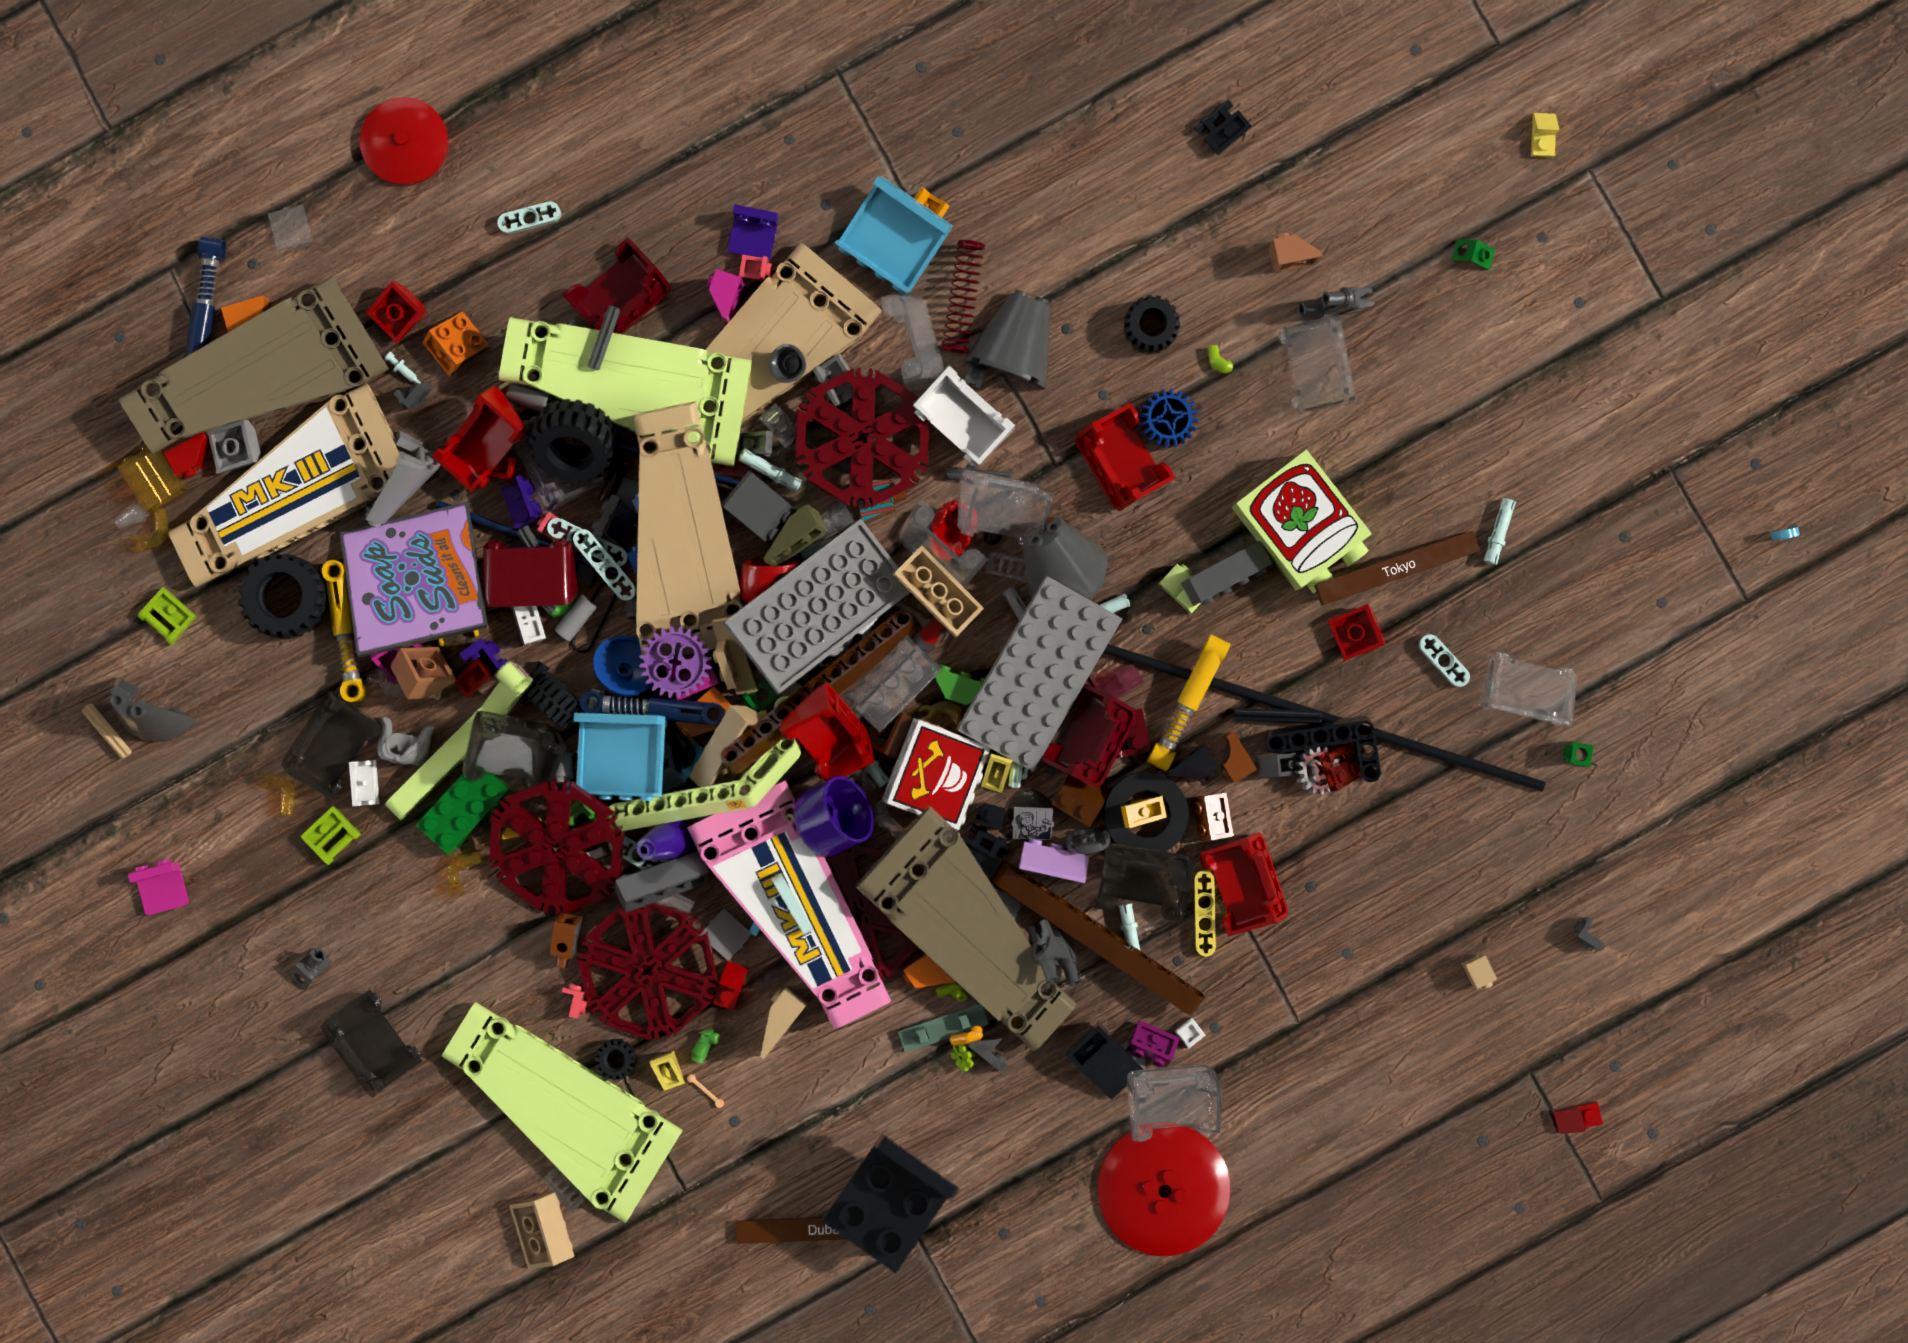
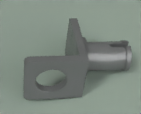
(310, 967)

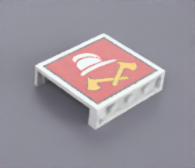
(937, 772)

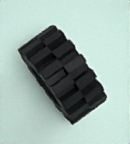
(629, 1059)

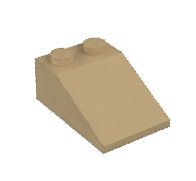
(782, 1014)

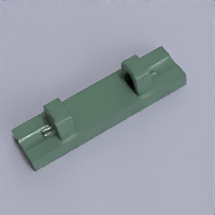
(942, 1027)

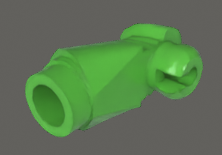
(702, 1047)

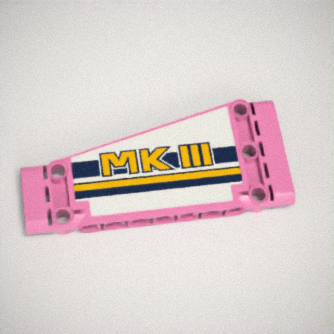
(832, 952)

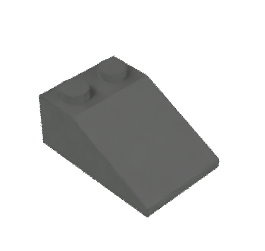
(758, 508)

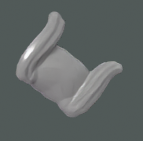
(404, 748)

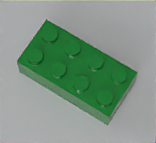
(462, 810)

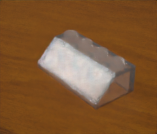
(893, 683)

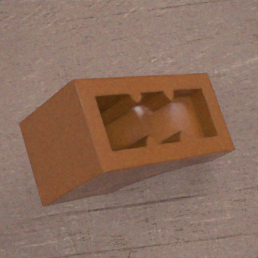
(1238, 762)

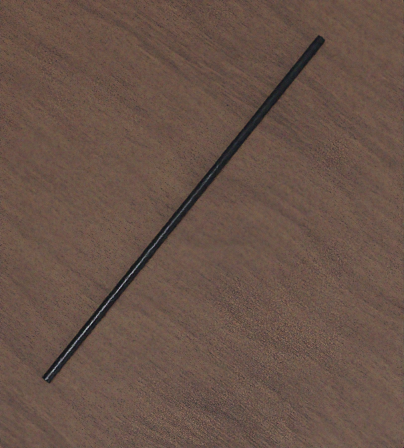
(1283, 704)

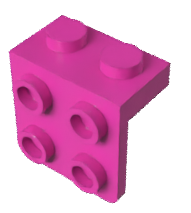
(160, 886)

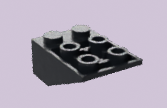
(1103, 1060)

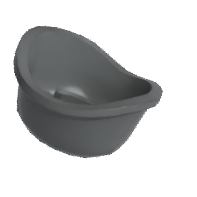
(787, 363)

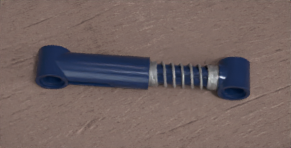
(202, 313)
(655, 706)

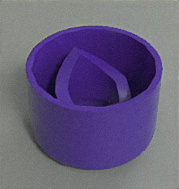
(833, 816)

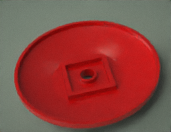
(1157, 1223)

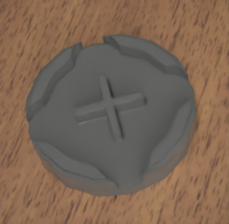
(1088, 841)

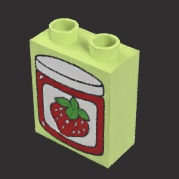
(1303, 522)

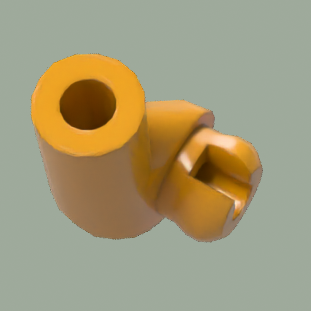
(965, 1038)

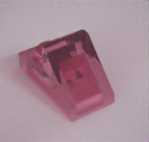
(1121, 681)

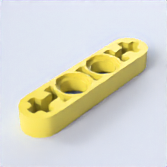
(1208, 912)

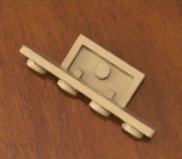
(732, 661)

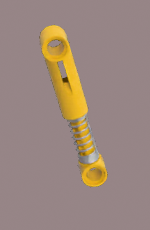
(343, 629)
(1189, 700)

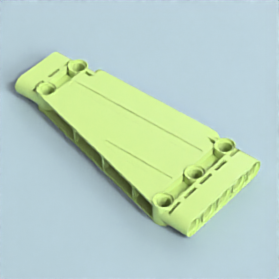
(632, 378)
(565, 1110)

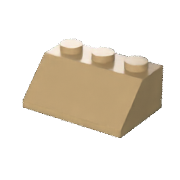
(542, 1231)

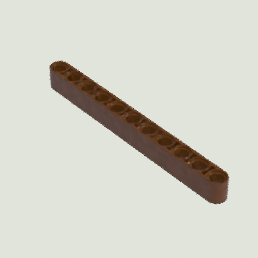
(847, 674)
(1098, 938)

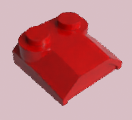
(396, 311)
(1357, 632)

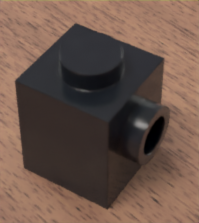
(990, 815)

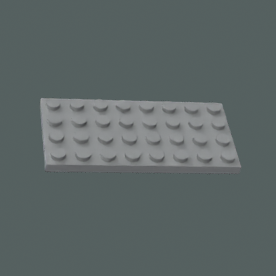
(817, 606)
(1039, 673)

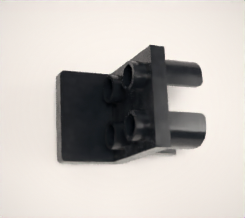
(889, 1203)

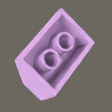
(1053, 861)

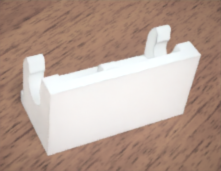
(528, 624)
(364, 783)

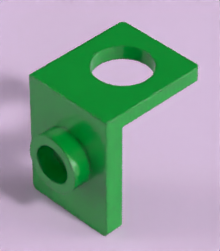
(1477, 253)
(751, 698)
(1570, 751)

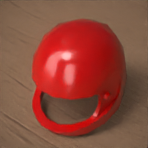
(758, 576)

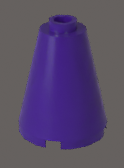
(666, 842)

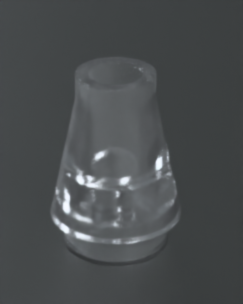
(131, 515)

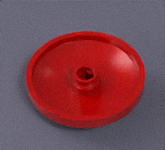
(404, 141)

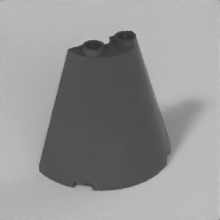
(1016, 339)
(1065, 557)
(144, 719)

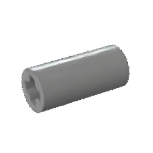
(528, 397)
(575, 618)

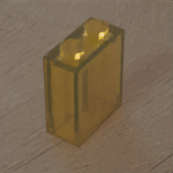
(152, 479)

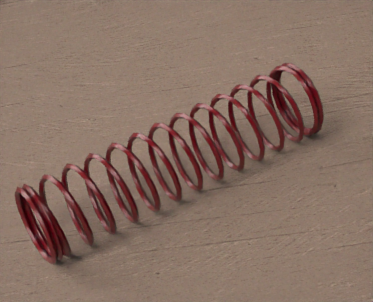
(962, 244)

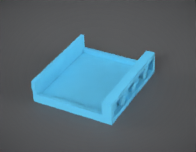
(894, 235)
(620, 755)

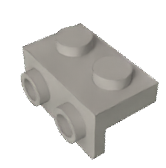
(830, 370)

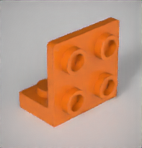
(454, 342)

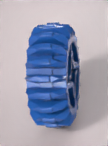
(1188, 413)

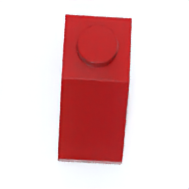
(188, 456)

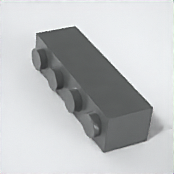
(1226, 573)
(661, 881)

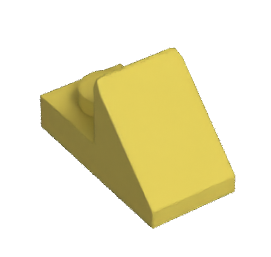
(1544, 135)

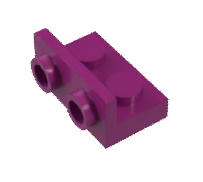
(1153, 1044)

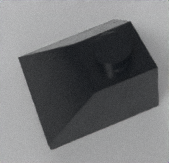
(1196, 765)

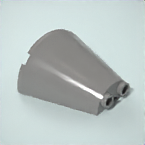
(412, 470)

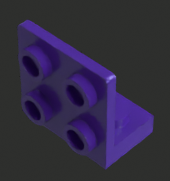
(753, 232)
(520, 502)
(481, 649)

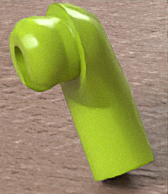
(1217, 362)
(953, 989)

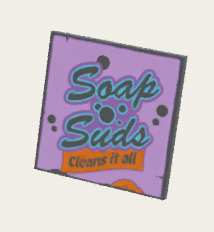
(413, 580)

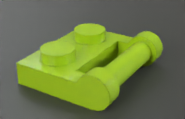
(172, 610)
(325, 829)

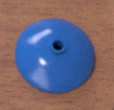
(618, 655)

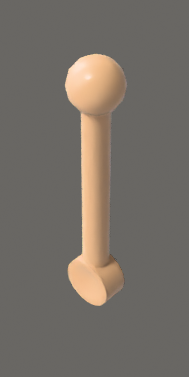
(718, 1102)

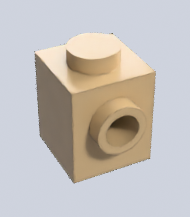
(1479, 972)

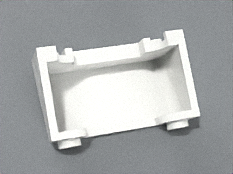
(963, 417)

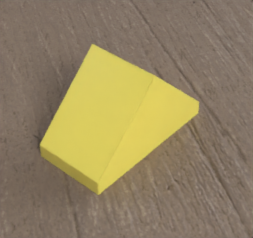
(996, 773)
(667, 1070)

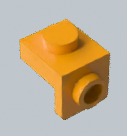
(933, 203)

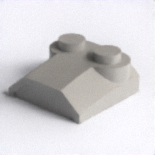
(234, 446)

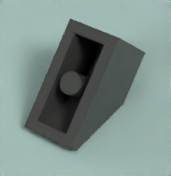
(1277, 765)

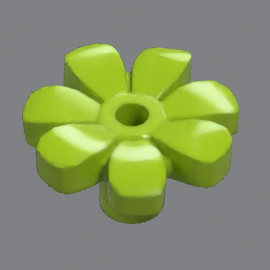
(963, 1057)

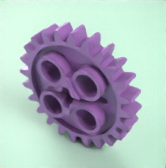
(695, 665)

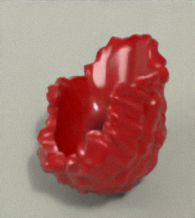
(946, 528)

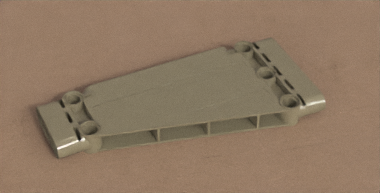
(258, 369)
(964, 926)

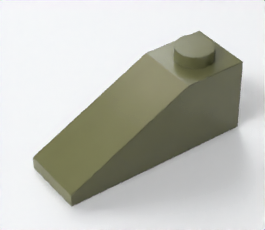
(797, 534)

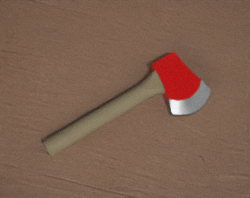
(928, 636)

